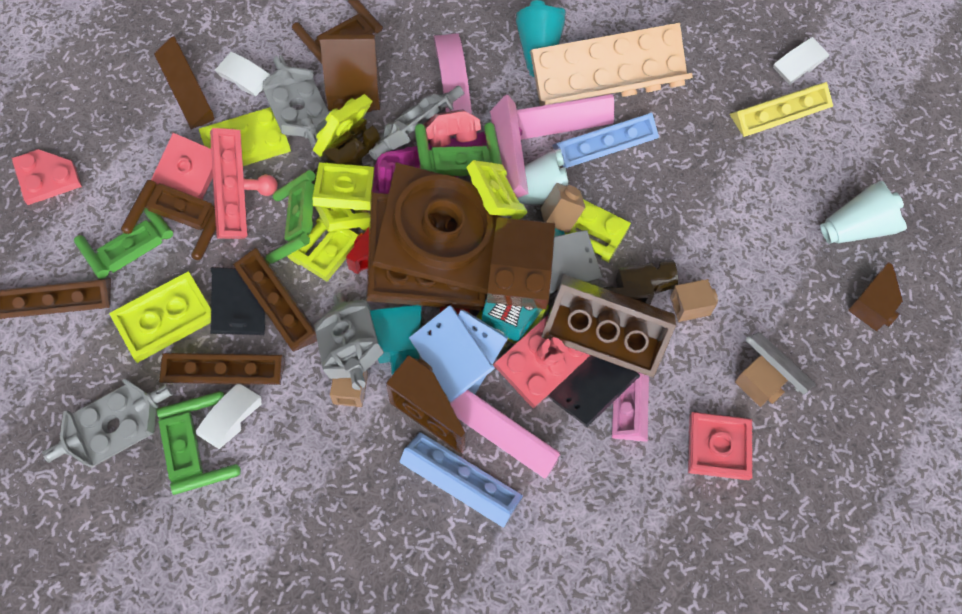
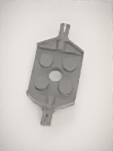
(295, 87)
(396, 132)
(353, 351)
(86, 433)

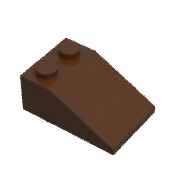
(350, 69)
(521, 263)
(420, 397)

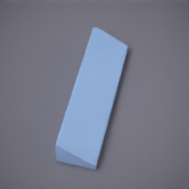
(607, 140)
(461, 479)

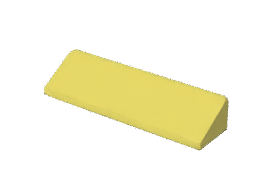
(782, 109)

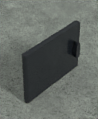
(234, 305)
(592, 388)

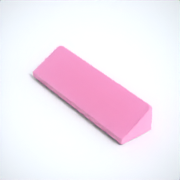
(566, 116)
(509, 141)
(631, 412)
(505, 433)

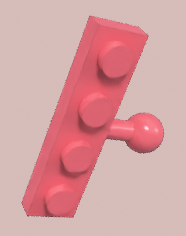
(230, 184)

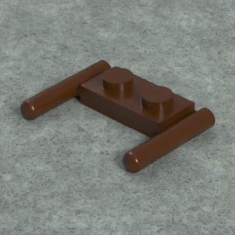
(361, 24)
(177, 207)

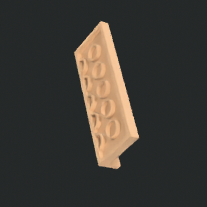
(610, 65)

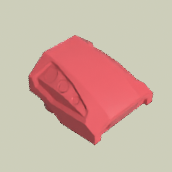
(451, 123)

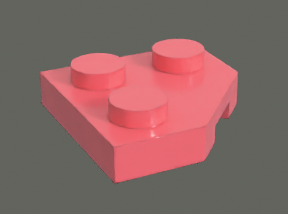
(44, 175)

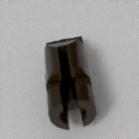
(349, 147)
(644, 281)

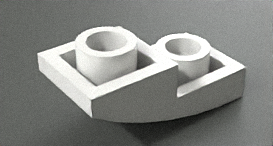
(800, 60)
(243, 73)
(225, 417)

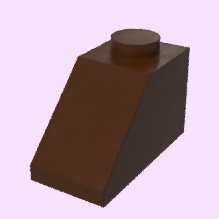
(879, 300)

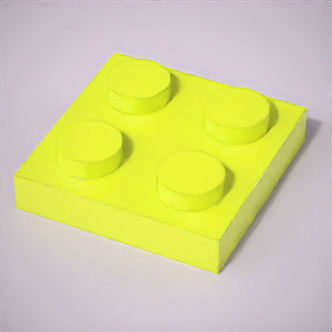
(341, 121)
(343, 186)

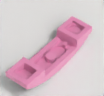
(453, 69)

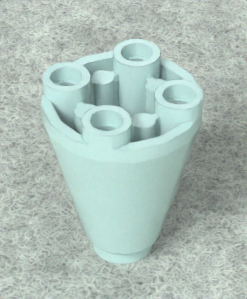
(542, 176)
(866, 216)

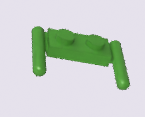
(454, 160)
(299, 215)
(126, 246)
(182, 448)

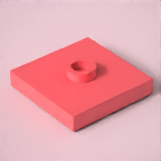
(185, 166)
(720, 446)

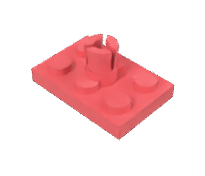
(538, 365)

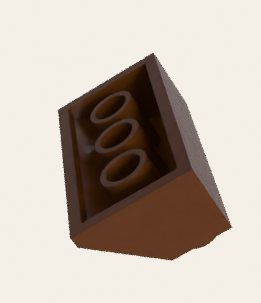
(609, 325)

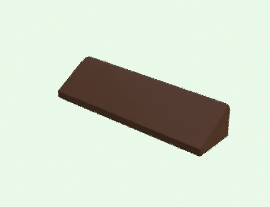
(183, 84)
(55, 298)
(276, 300)
(221, 368)

